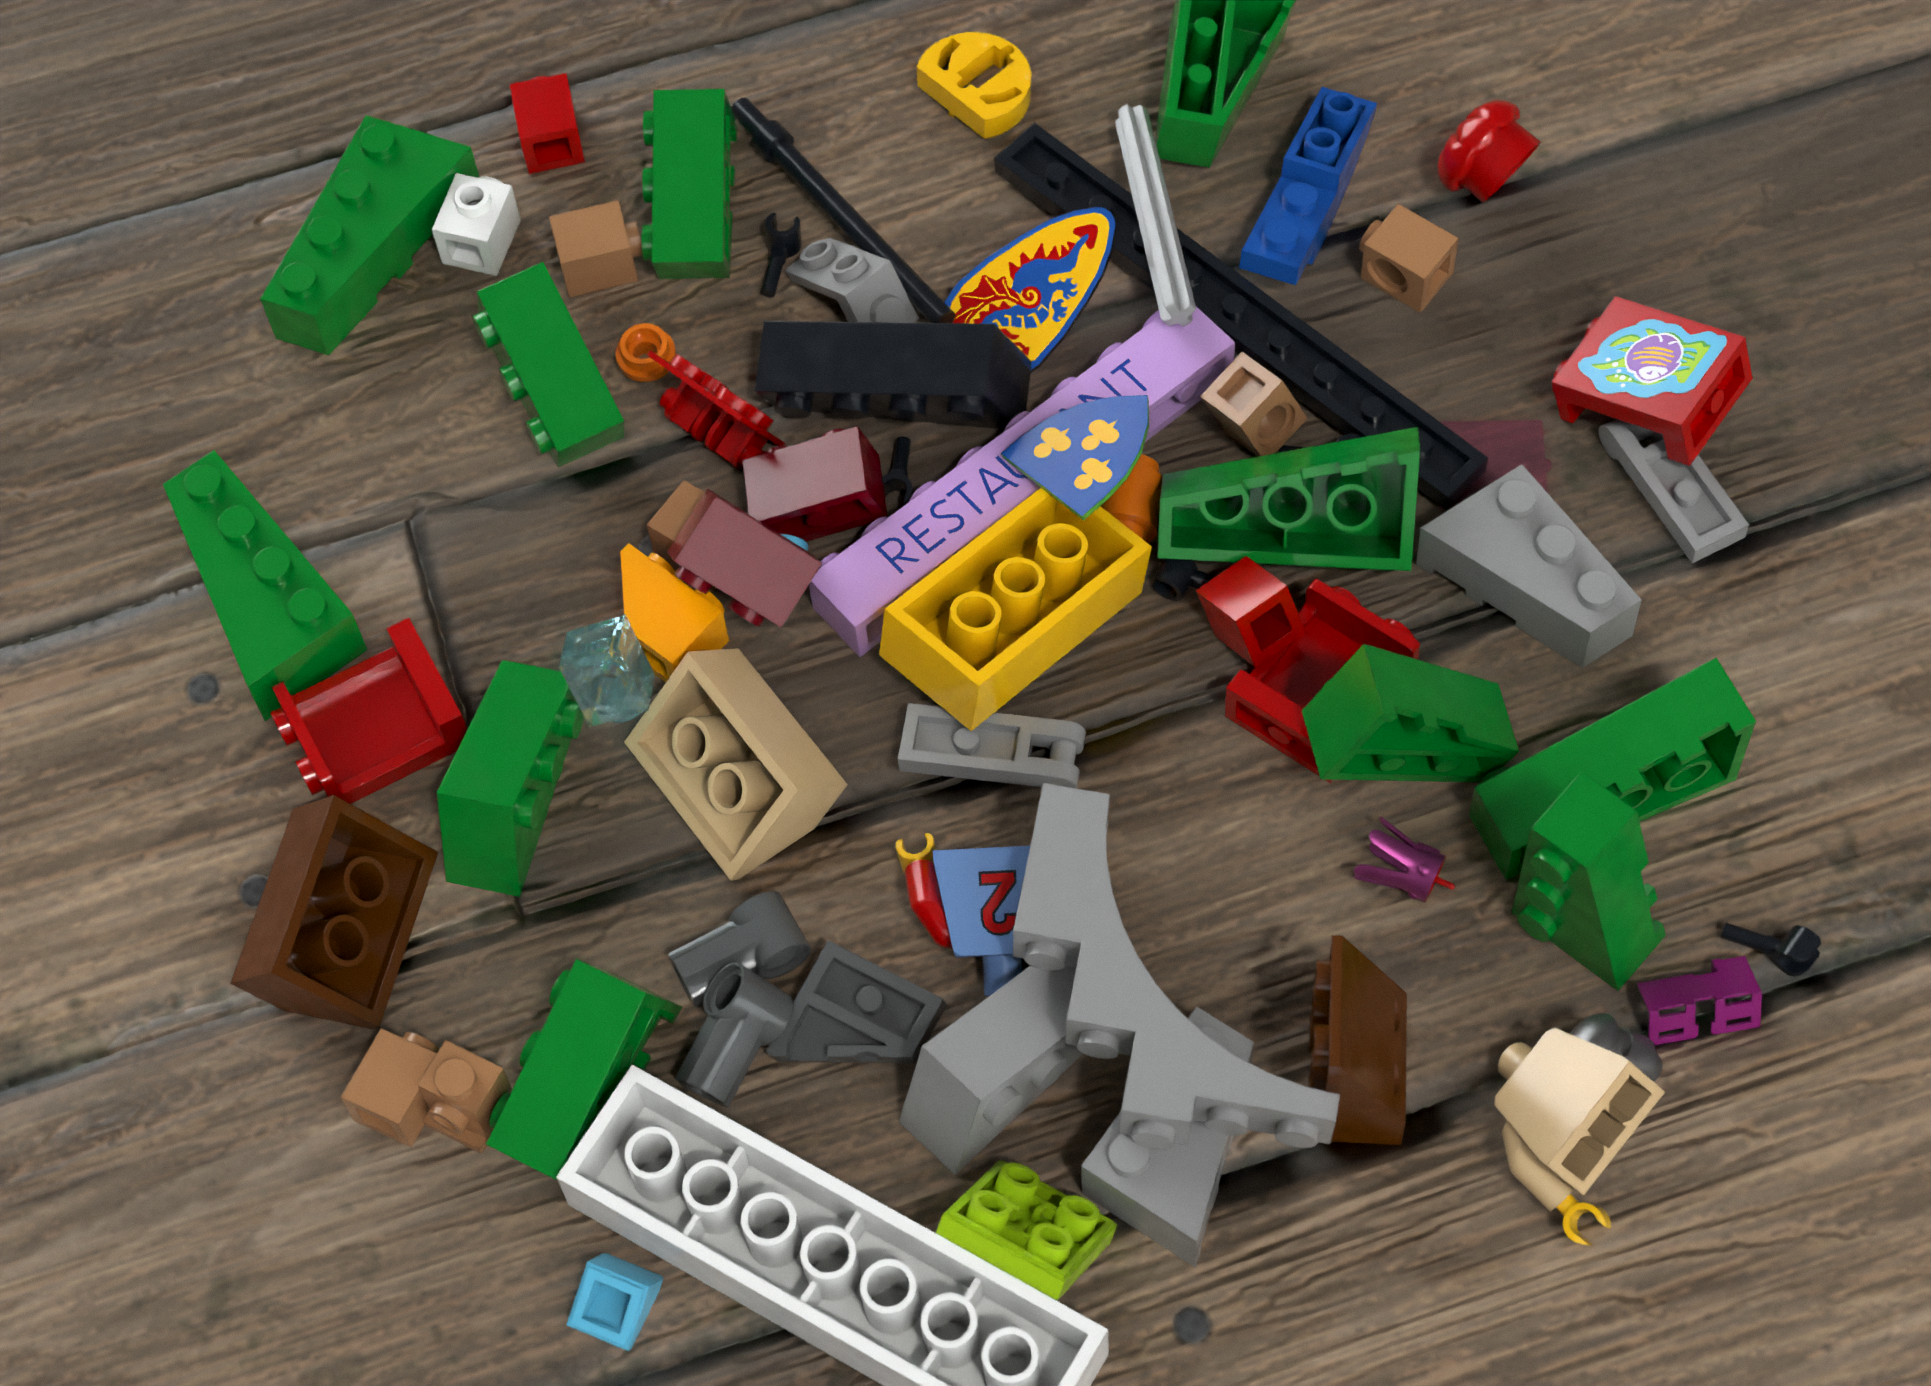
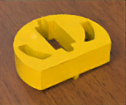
(996, 103)

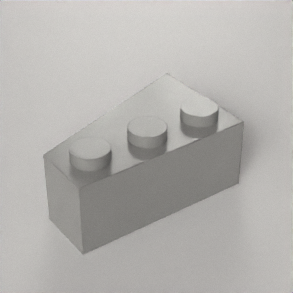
(1533, 565)
(990, 1066)
(1169, 1189)

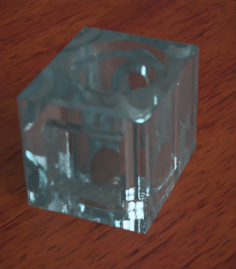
(612, 650)

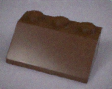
(335, 915)

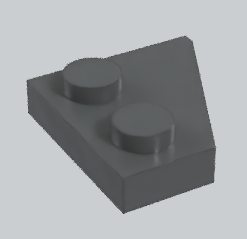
(856, 1014)

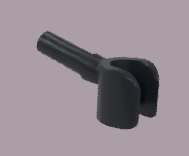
(780, 246)
(898, 477)
(1176, 577)
(1791, 955)

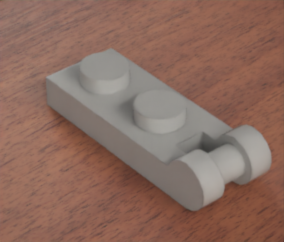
(1681, 495)
(993, 751)

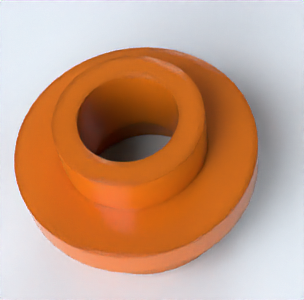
(639, 341)

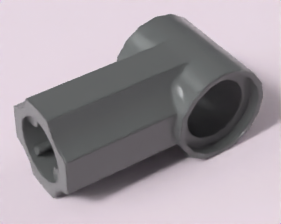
(758, 936)
(741, 1017)

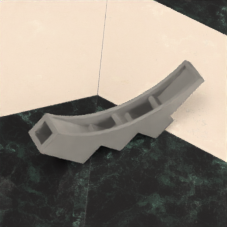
(1117, 1007)

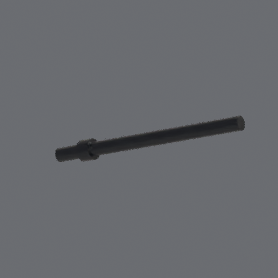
(777, 146)

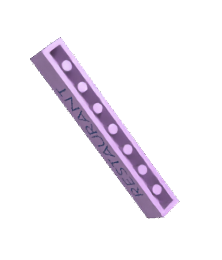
(946, 515)

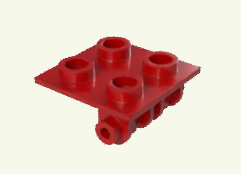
(714, 413)

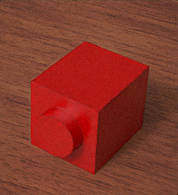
(547, 123)
(1251, 611)

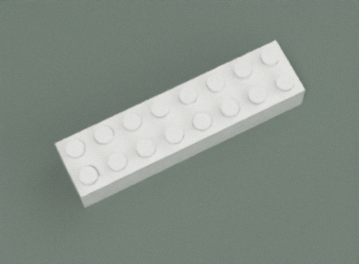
(816, 1251)

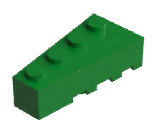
(362, 231)
(1299, 507)
(264, 590)
(1646, 753)

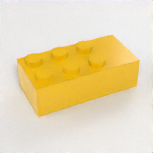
(1012, 605)

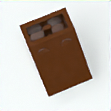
(1359, 1045)

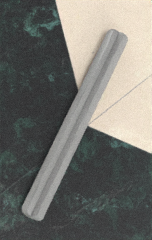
(1155, 216)

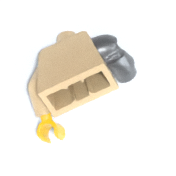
(1574, 1109)

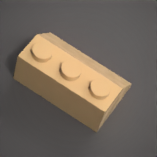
(733, 760)

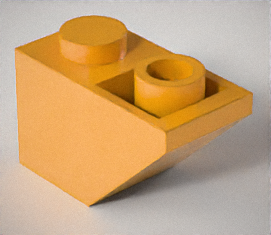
(667, 612)

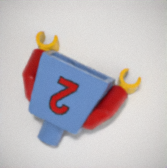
(969, 902)

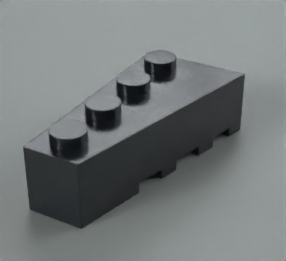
(894, 371)

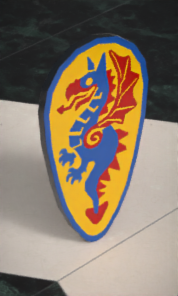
(1039, 281)

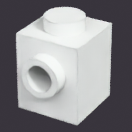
(476, 224)

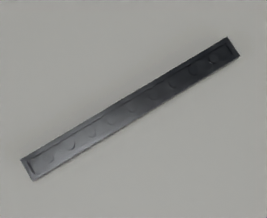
(1260, 326)

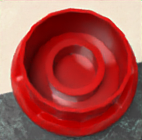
(1485, 150)

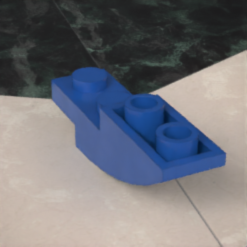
(1310, 187)

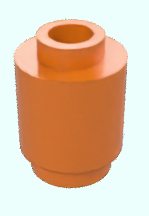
(1138, 499)

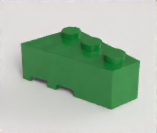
(1211, 71)
(689, 183)
(547, 365)
(1407, 722)
(506, 777)
(1586, 883)
(575, 1064)

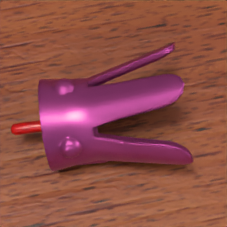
(1417, 861)

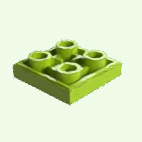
(1028, 1228)

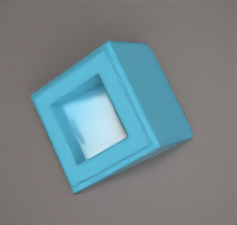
(614, 1300)

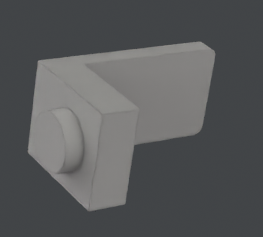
(855, 278)

